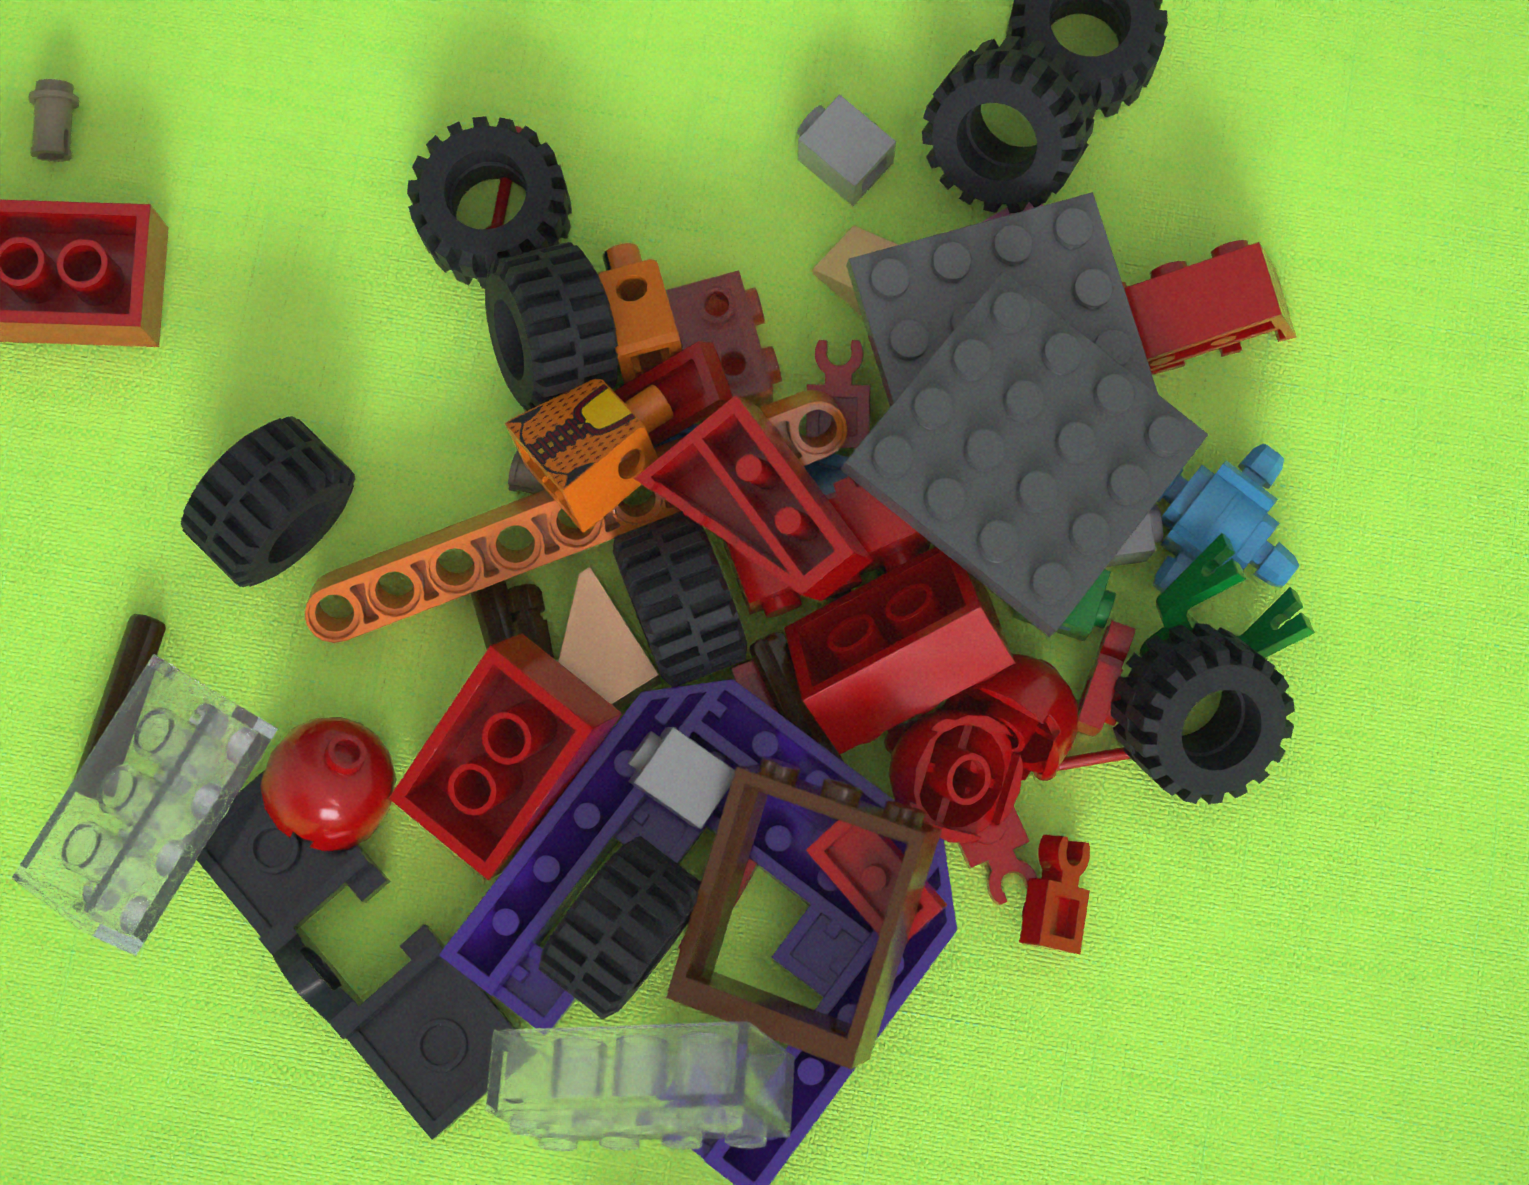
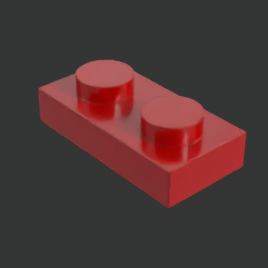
(690, 383)
(866, 872)

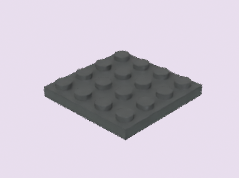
(926, 287)
(1025, 453)

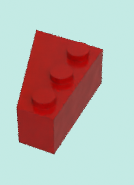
(1208, 305)
(877, 528)

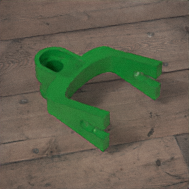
(1197, 585)

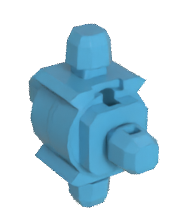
(1230, 505)

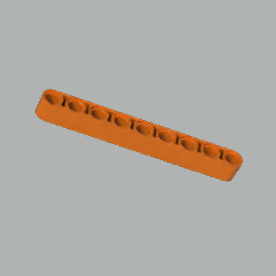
(536, 513)

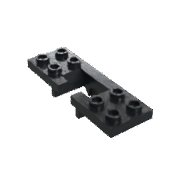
(421, 1029)

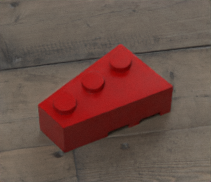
(759, 498)

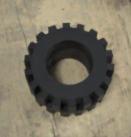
(1110, 76)
(475, 157)
(976, 157)
(549, 323)
(267, 501)
(680, 598)
(1238, 737)
(620, 927)

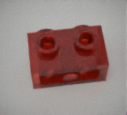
(727, 315)

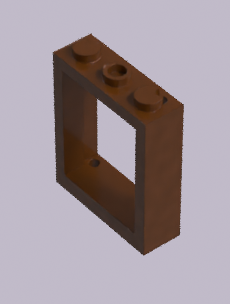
(780, 1019)

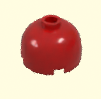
(1033, 706)
(957, 772)
(329, 783)

